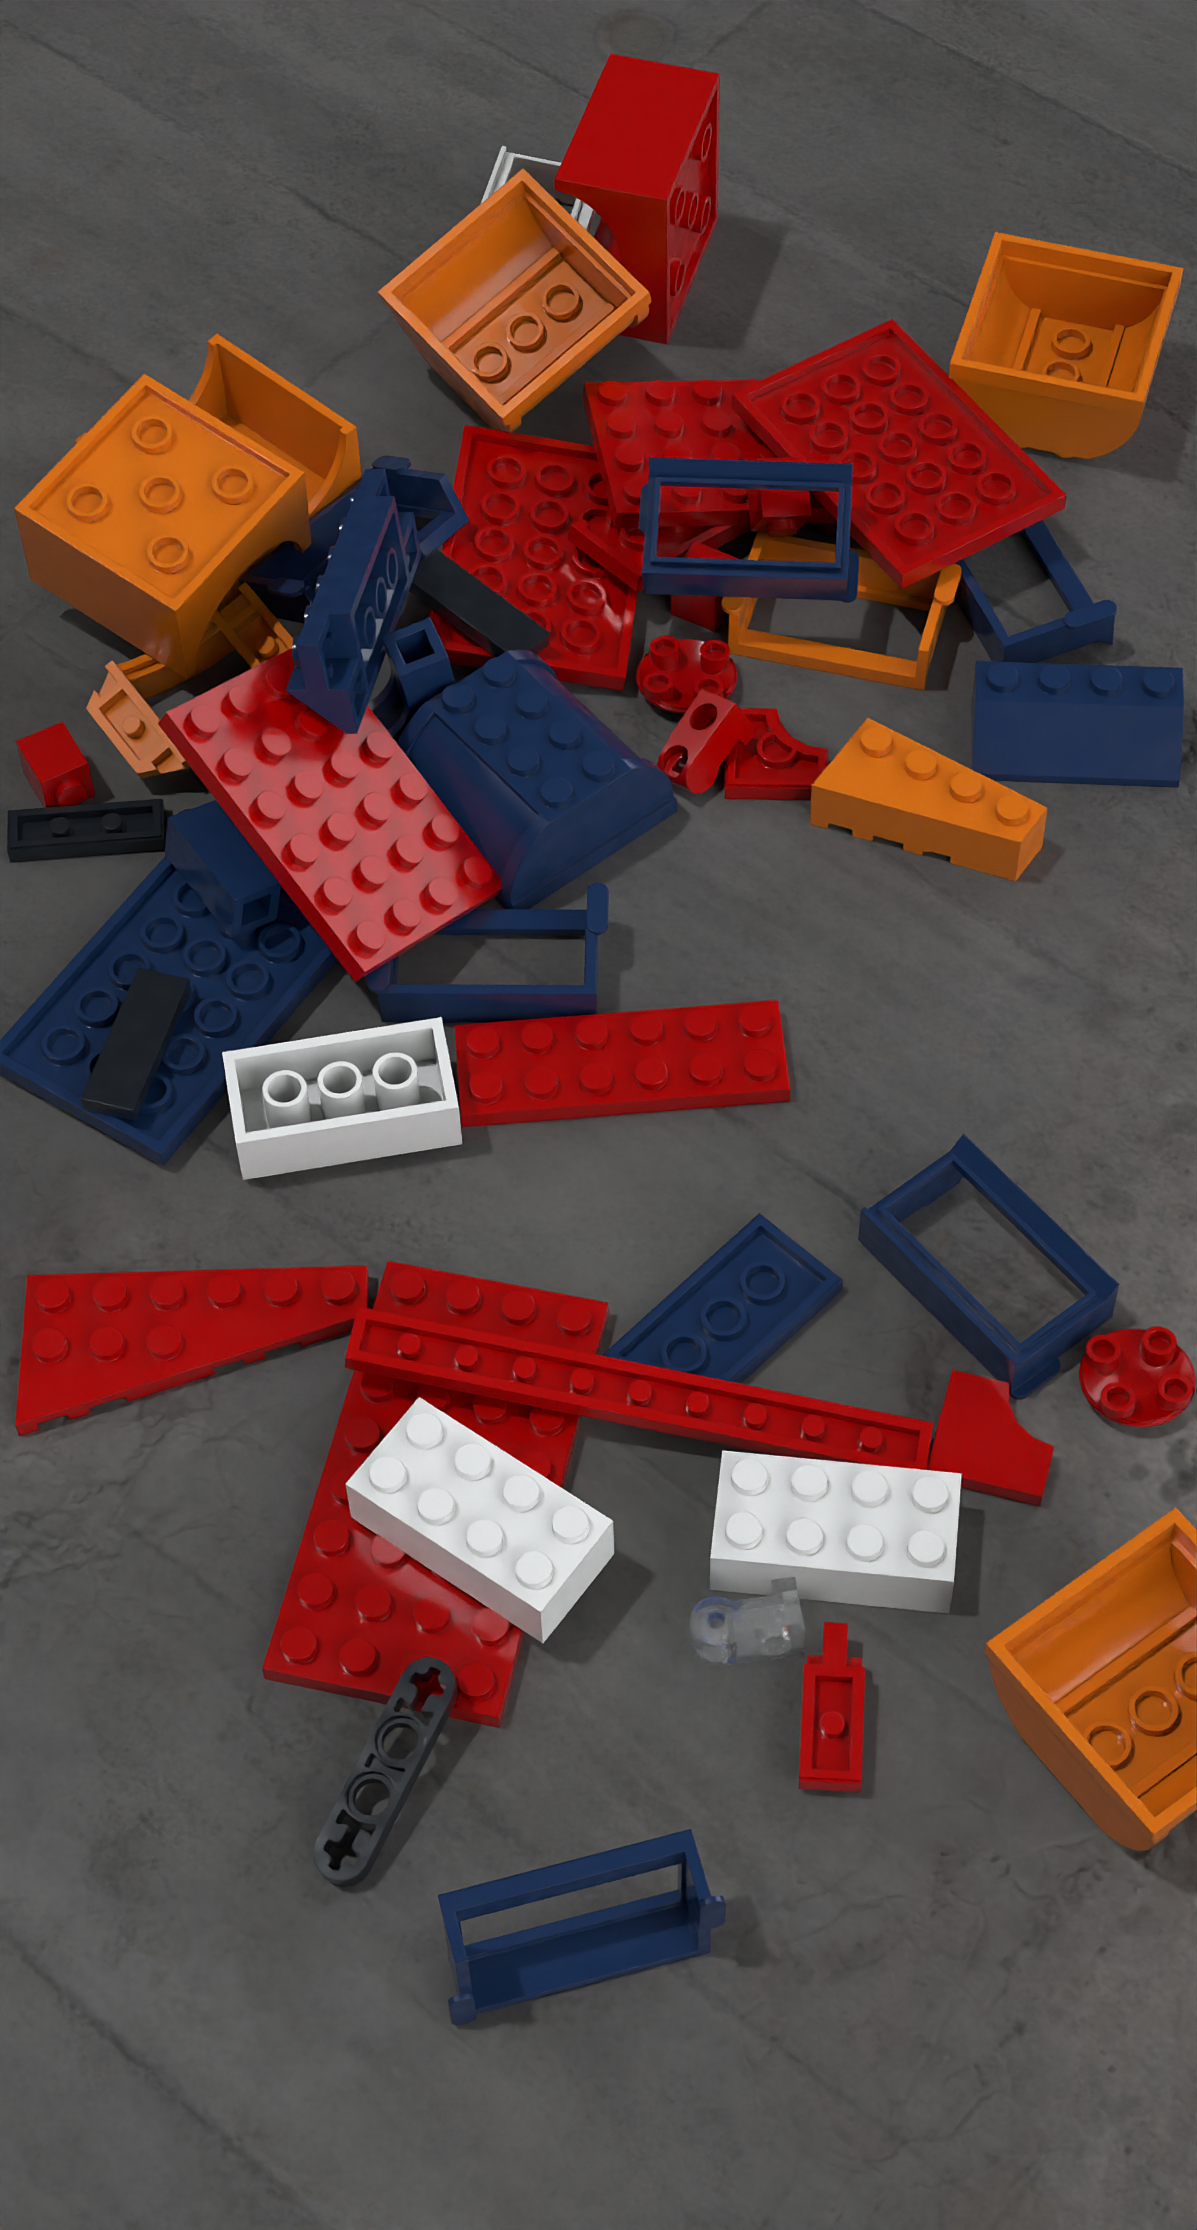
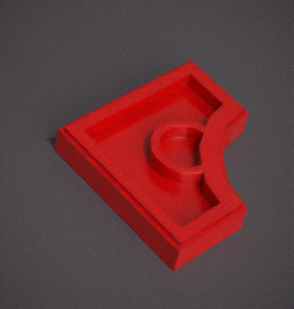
(772, 762)
(987, 1443)

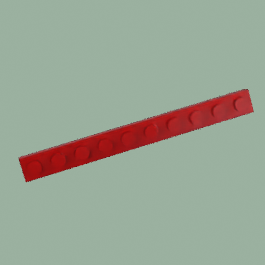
(632, 1393)

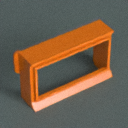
(927, 594)

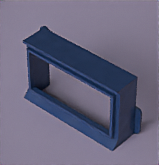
(287, 576)
(749, 577)
(1080, 627)
(502, 1002)
(1022, 1364)
(583, 1946)

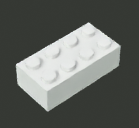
(342, 1098)
(481, 1519)
(837, 1529)

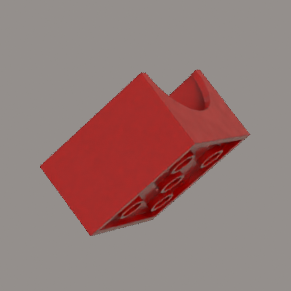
(652, 175)

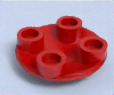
(679, 669)
(1137, 1376)

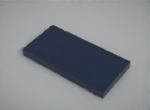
(733, 1307)

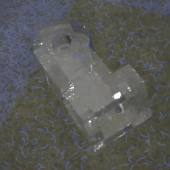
(749, 1628)

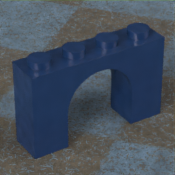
(417, 674)
(222, 868)

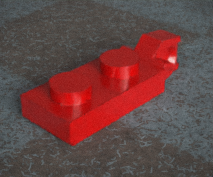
(832, 1716)

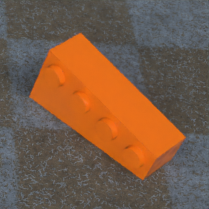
(926, 802)

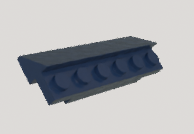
(355, 605)

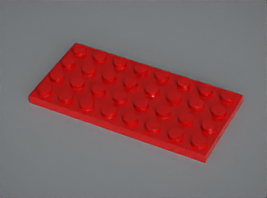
(360, 1603)

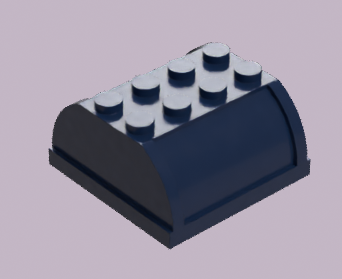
(533, 775)

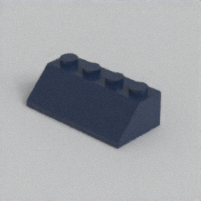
(1077, 723)

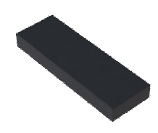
(475, 607)
(86, 830)
(136, 1044)

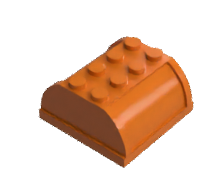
(513, 301)
(1064, 343)
(1110, 1684)

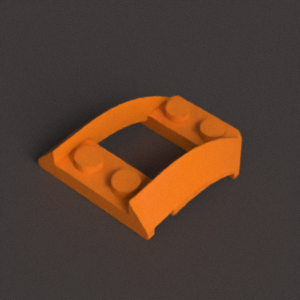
(122, 705)

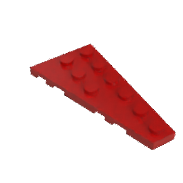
(155, 1330)

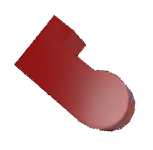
(703, 741)

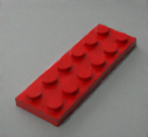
(621, 1063)

